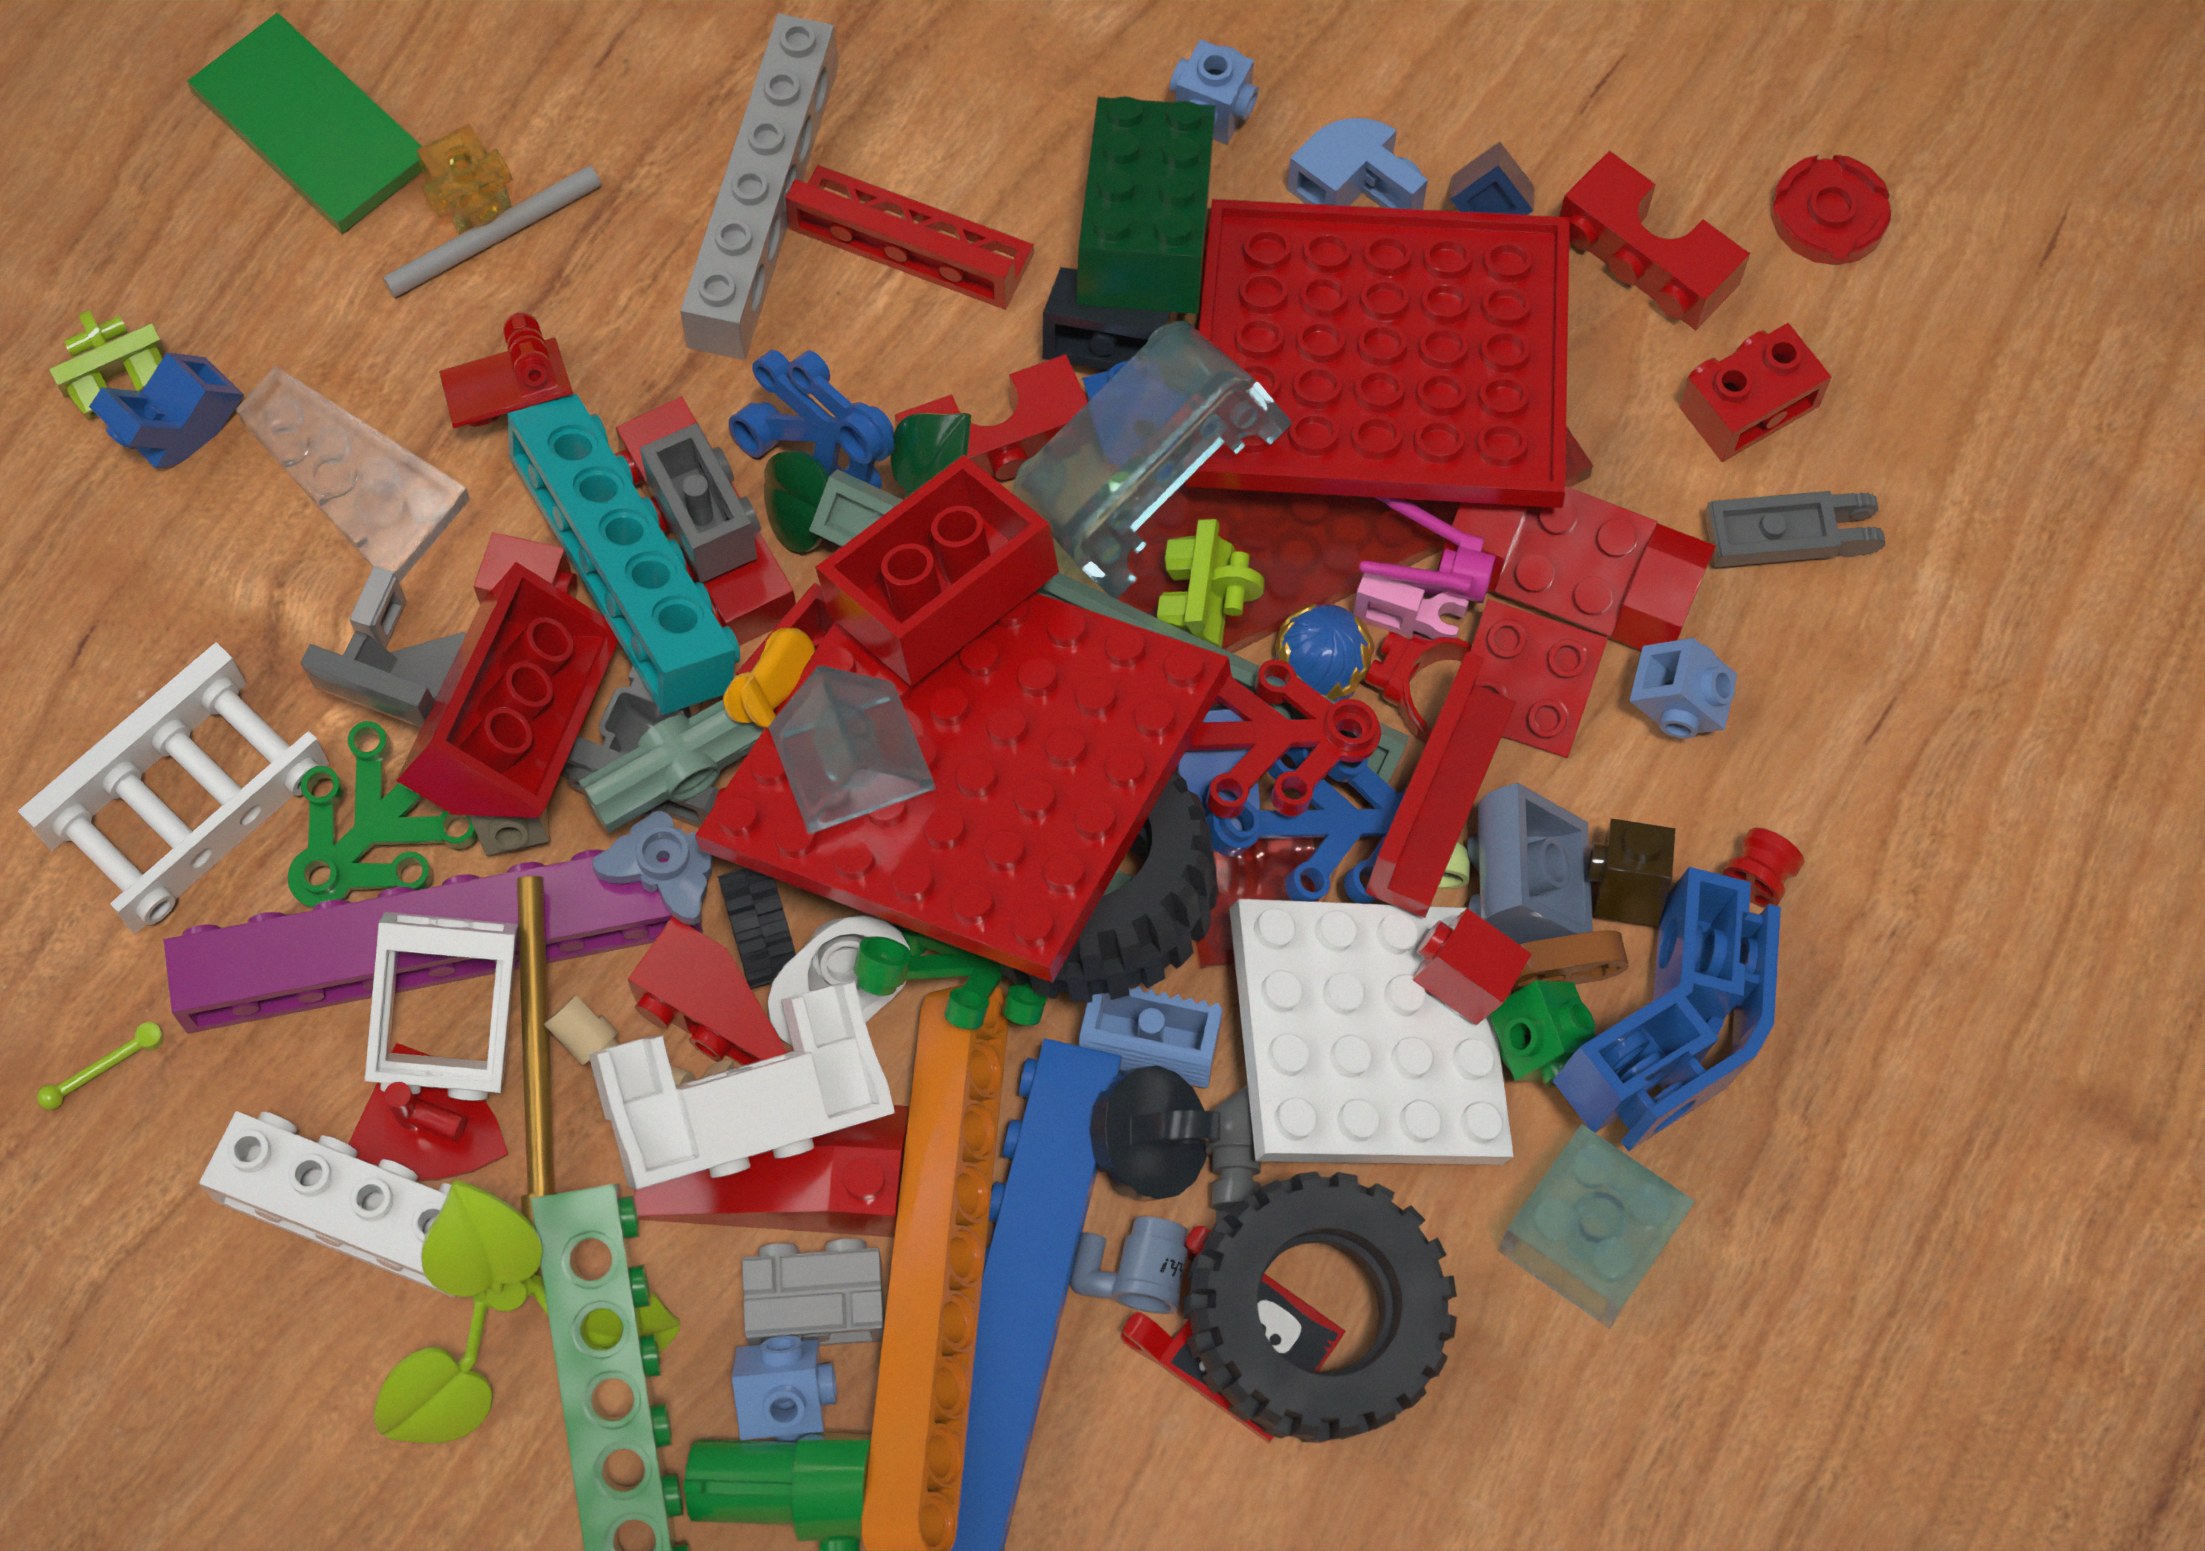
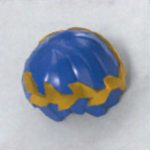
(1326, 649)

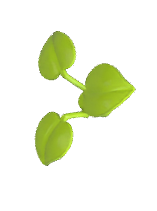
(488, 1253)

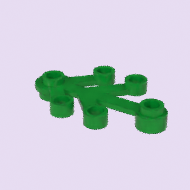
(375, 823)
(886, 964)

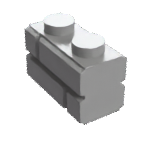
(815, 1294)

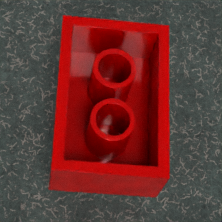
(938, 569)

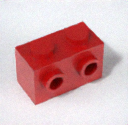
(1754, 390)

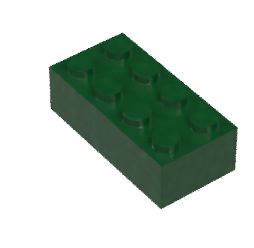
(1146, 205)

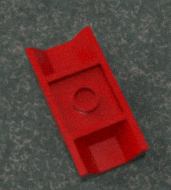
(1591, 565)

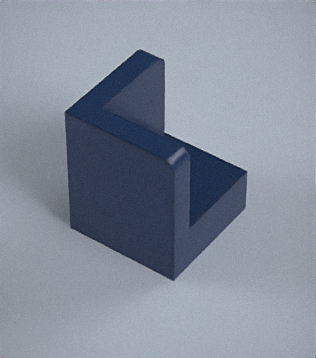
(1493, 185)

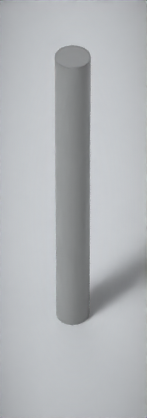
(484, 236)

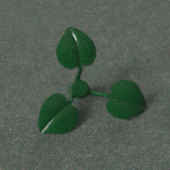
(797, 480)

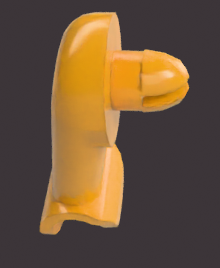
(758, 693)

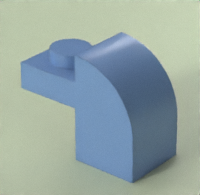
(1355, 160)

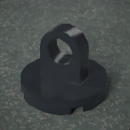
(1152, 1133)

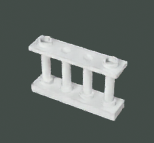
(158, 730)

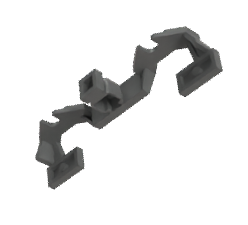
(410, 678)

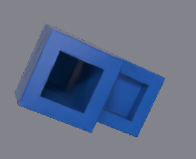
(174, 412)

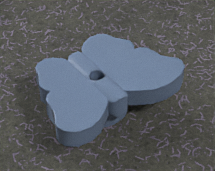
(678, 880)

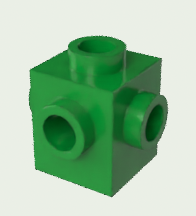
(1542, 1029)

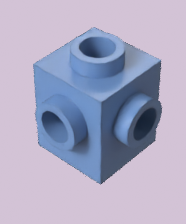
(1217, 78)
(1683, 687)
(782, 1388)

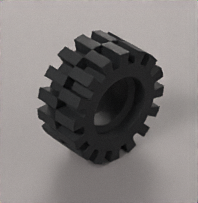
(757, 924)

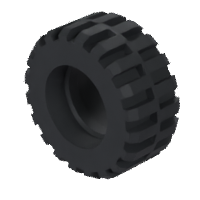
(1151, 916)
(1405, 1280)

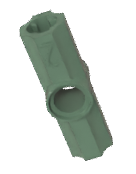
(671, 762)

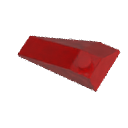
(837, 1187)

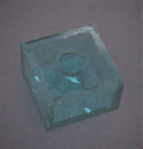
(1595, 1225)

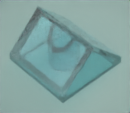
(847, 748)

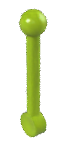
(147, 1037)

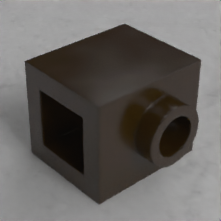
(1632, 871)

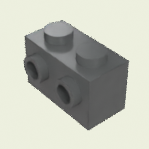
(700, 503)

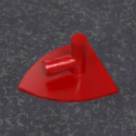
(427, 1130)

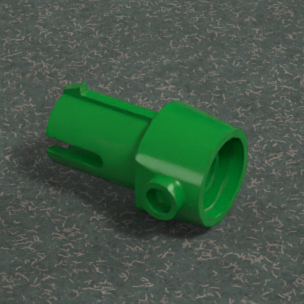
(798, 1484)

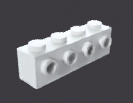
(324, 1193)

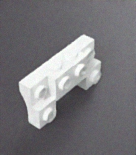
(746, 1110)

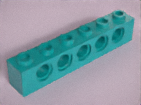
(622, 553)

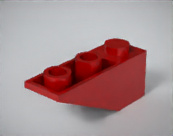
(702, 991)

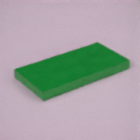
(308, 122)

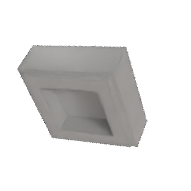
(379, 606)

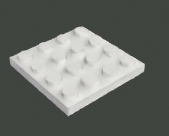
(1353, 1051)

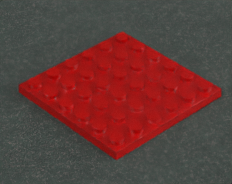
(1398, 346)
(1043, 772)

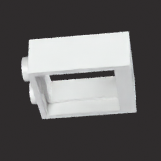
(448, 937)

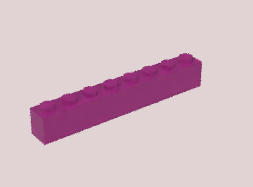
(329, 953)

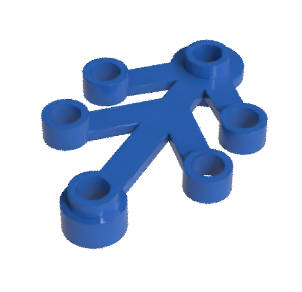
(857, 428)
(1334, 819)

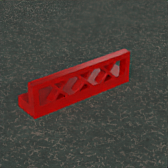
(908, 245)
(1440, 793)

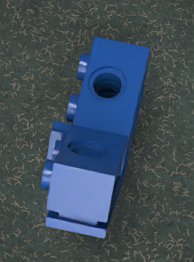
(1707, 963)

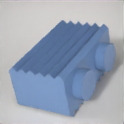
(1155, 1032)

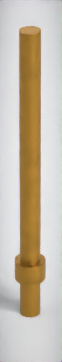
(535, 1043)

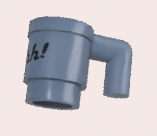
(1148, 1268)

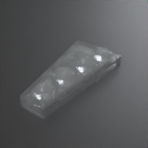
(359, 478)

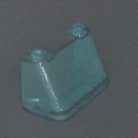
(1140, 445)

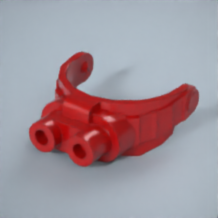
(1402, 663)

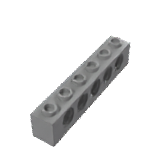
(751, 208)

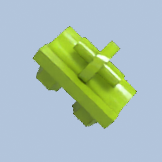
(85, 374)
(1216, 587)

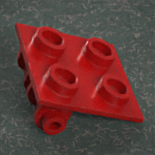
(509, 380)
(1542, 668)

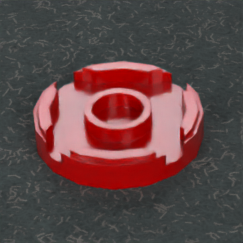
(1831, 209)

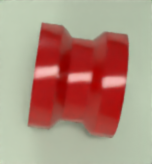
(1765, 863)

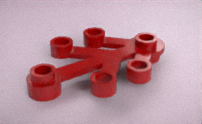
(1273, 735)

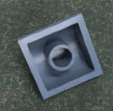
(1531, 866)

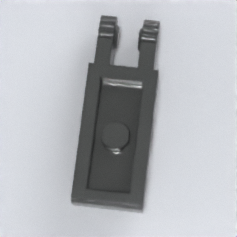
(1791, 527)

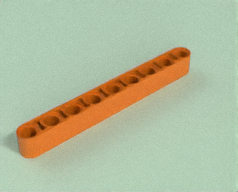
(935, 1282)

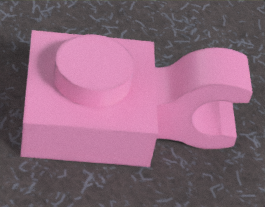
(1402, 609)

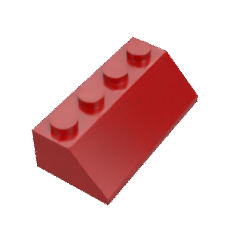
(511, 701)

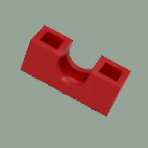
(1682, 274)
(1042, 403)

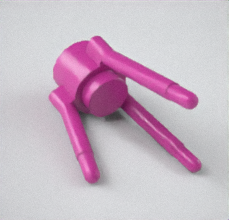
(1460, 573)

